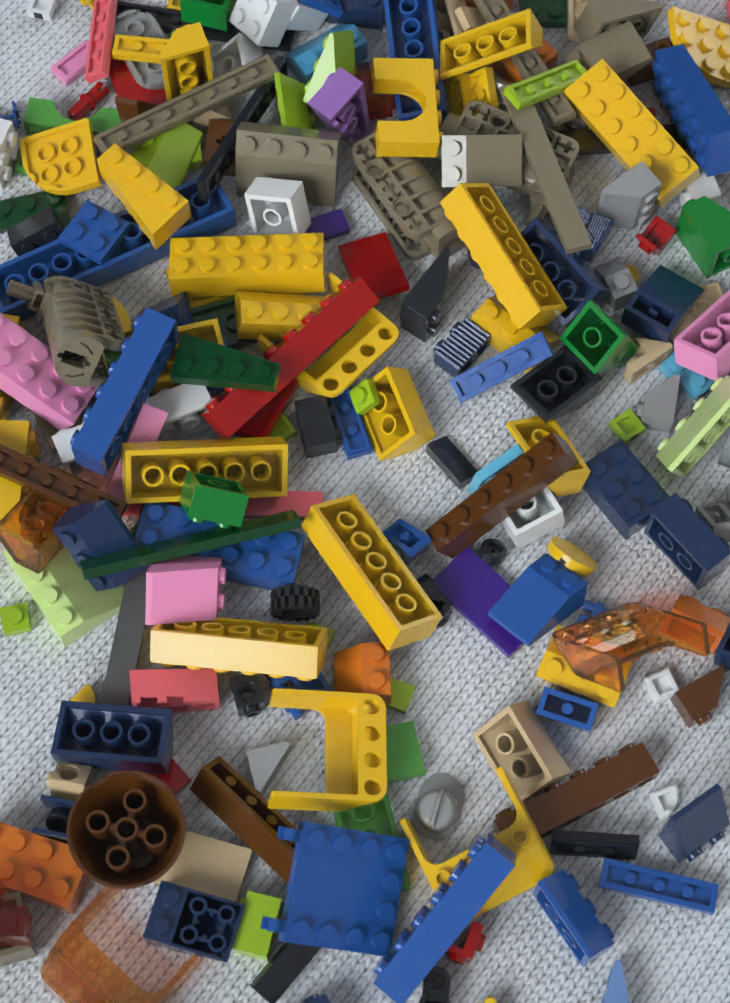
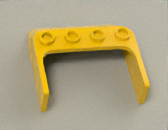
(349, 356)
(352, 750)
(522, 838)

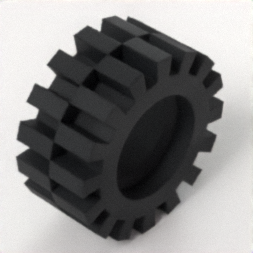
(295, 603)

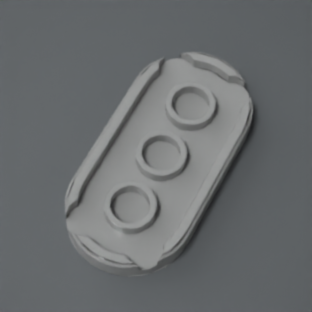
(144, 25)

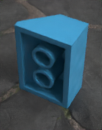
(302, 59)

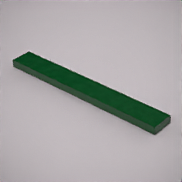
(188, 544)

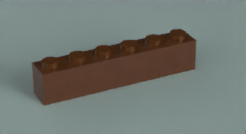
(502, 495)
(585, 791)
(245, 813)

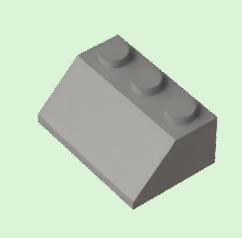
(630, 198)

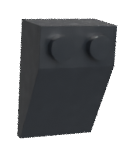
(424, 303)
(558, 385)

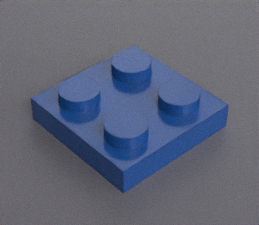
(94, 232)

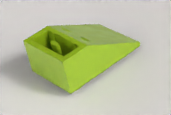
(337, 53)

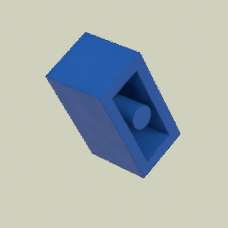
(567, 709)

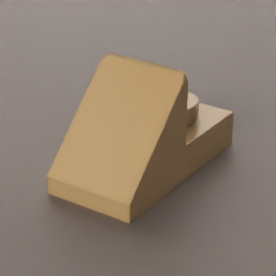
(648, 356)

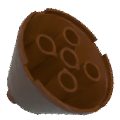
(126, 830)

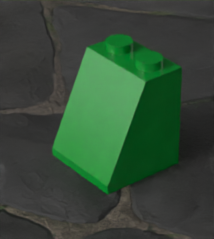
(706, 234)
(598, 340)

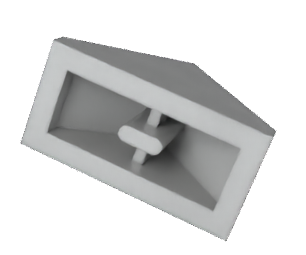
(718, 518)
(266, 763)

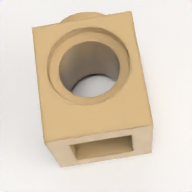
(69, 780)

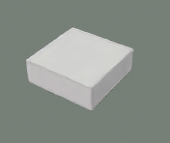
(661, 685)

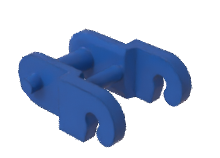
(15, 115)

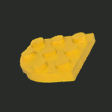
(705, 41)
(62, 158)

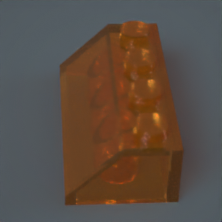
(28, 529)

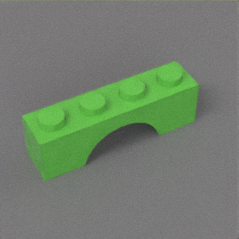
(42, 116)

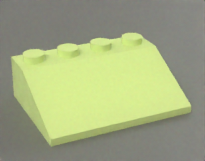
(699, 431)
(68, 598)

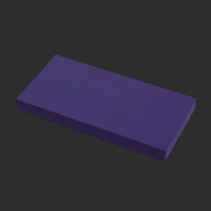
(473, 590)

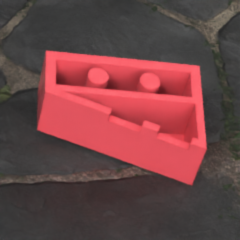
(175, 689)

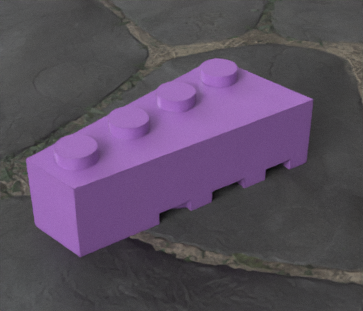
(343, 106)

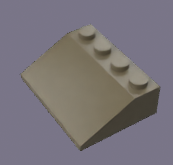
(289, 155)

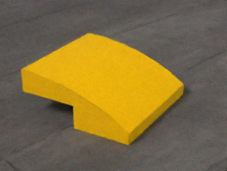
(472, 87)

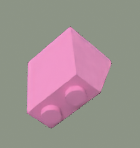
(184, 590)

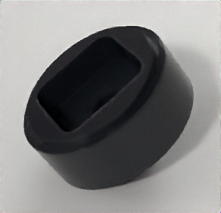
(492, 551)
(57, 819)

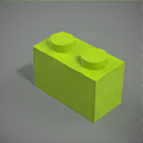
(250, 938)

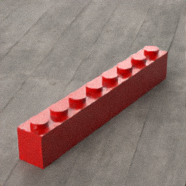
(294, 353)

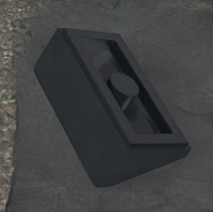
(451, 461)

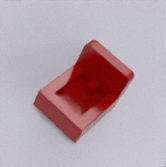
(656, 236)
(473, 942)

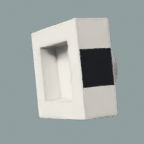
(41, 9)

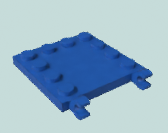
(341, 889)

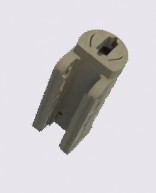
(476, 125)
(409, 197)
(78, 326)

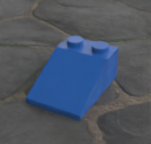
(539, 600)

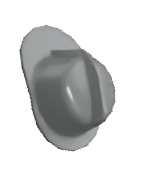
(438, 806)

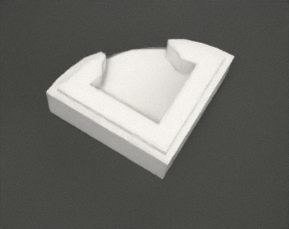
(665, 801)

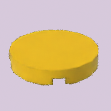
(575, 557)

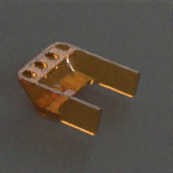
(624, 634)
(86, 975)

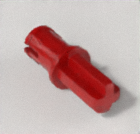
(87, 101)

